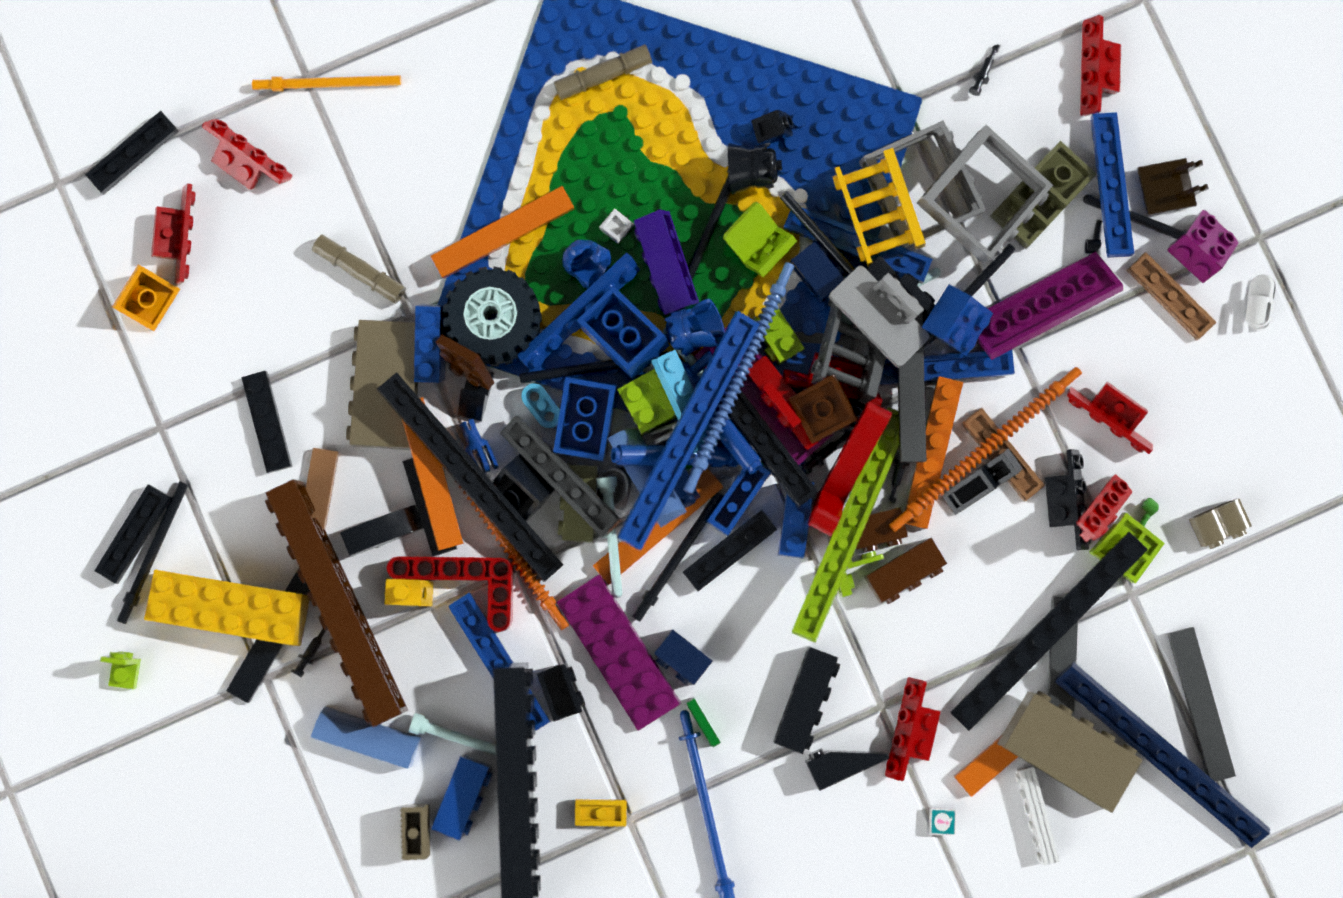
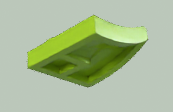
(1125, 524)

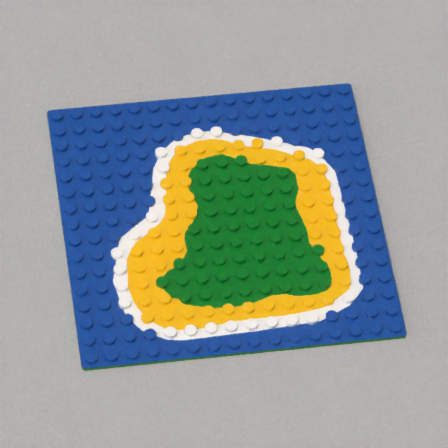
(664, 146)

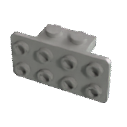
(882, 313)

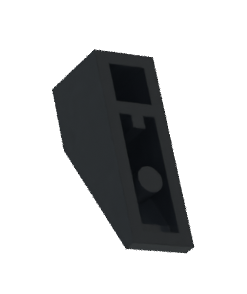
(837, 765)

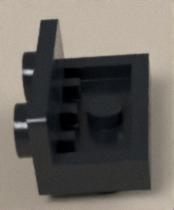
(560, 691)

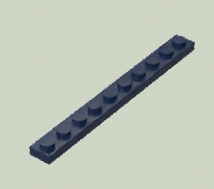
(1162, 755)

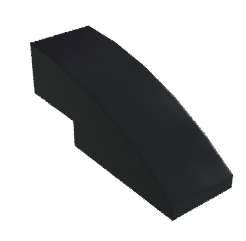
(982, 481)
(381, 530)

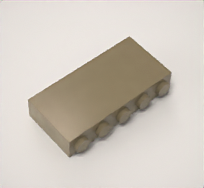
(380, 353)
(1070, 750)

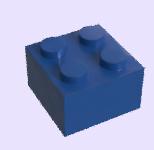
(957, 320)

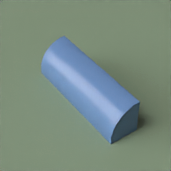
(640, 474)
(358, 736)

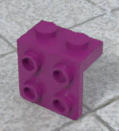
(1204, 246)

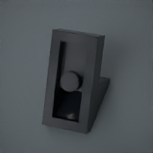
(473, 401)

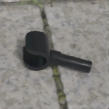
(1094, 244)

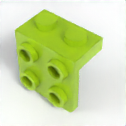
(758, 240)

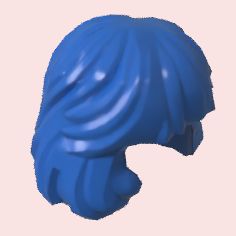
(586, 261)

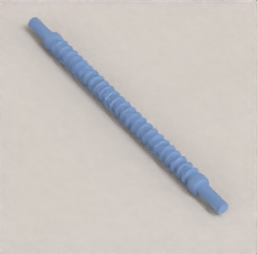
(700, 463)

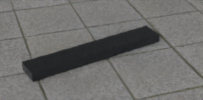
(771, 451)
(260, 657)

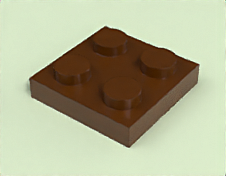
(464, 362)
(823, 409)

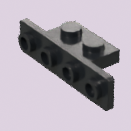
(880, 268)
(1066, 497)

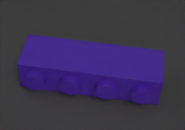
(666, 262)

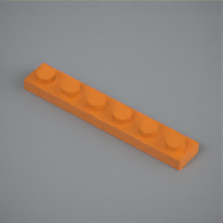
(938, 433)

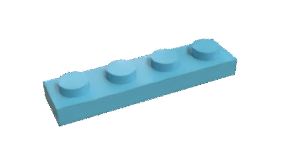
(676, 385)

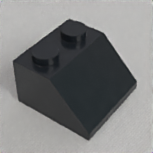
(523, 487)

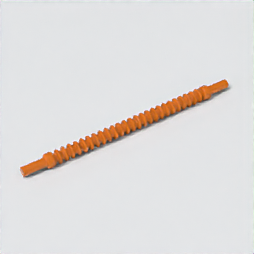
(914, 508)
(547, 602)

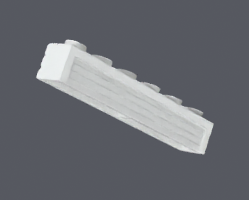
(1038, 817)

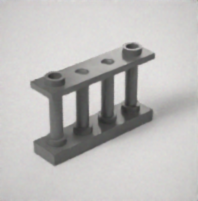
(872, 363)

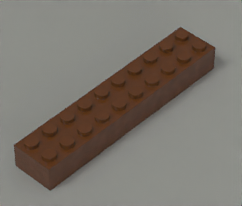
(336, 602)

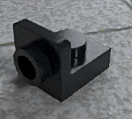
(772, 126)

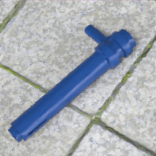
(731, 437)
(650, 453)

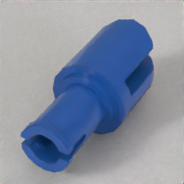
(476, 446)

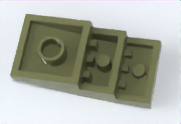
(1068, 177)

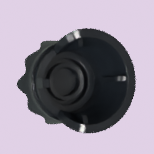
(752, 167)

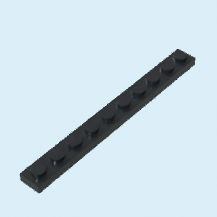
(469, 477)
(1048, 631)

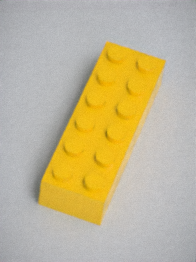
(227, 608)

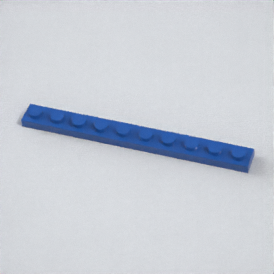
(688, 431)

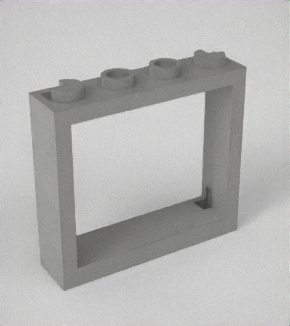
(1014, 162)
(963, 179)

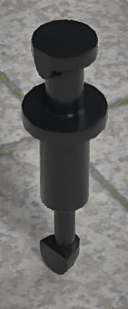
(982, 76)
(818, 458)
(897, 478)
(308, 654)

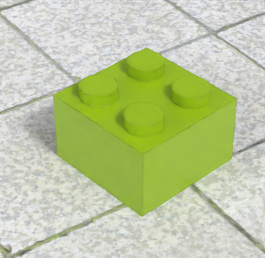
(647, 402)

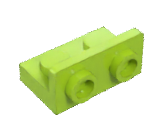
(781, 340)

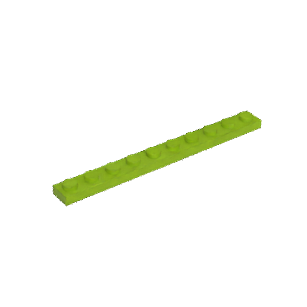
(847, 534)

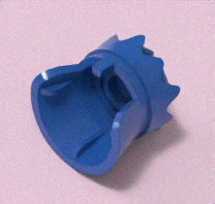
(695, 327)

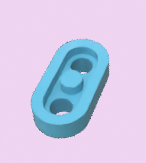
(541, 406)

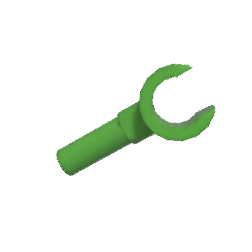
(1151, 508)

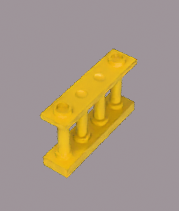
(896, 188)

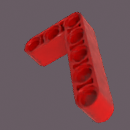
(847, 467)
(463, 574)

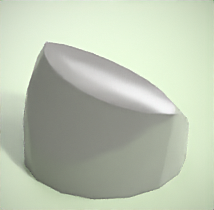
(623, 487)

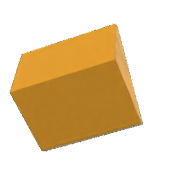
(145, 297)

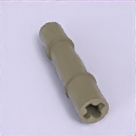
(603, 72)
(358, 269)

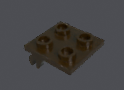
(1168, 186)

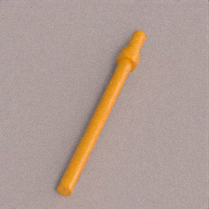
(279, 84)

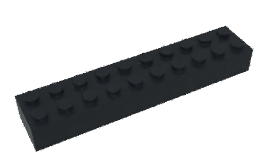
(516, 780)

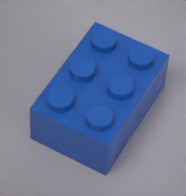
(623, 332)
(585, 418)

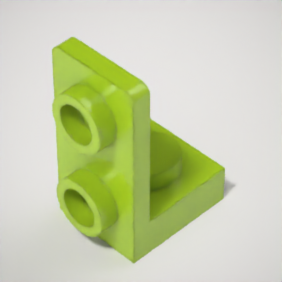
(847, 582)
(123, 669)

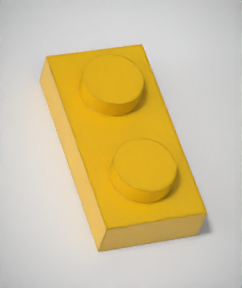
(600, 812)

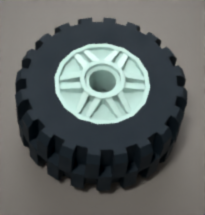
(487, 294)

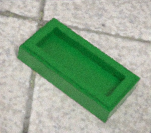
(703, 722)

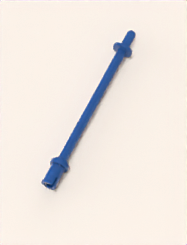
(724, 884)

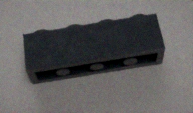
(806, 699)

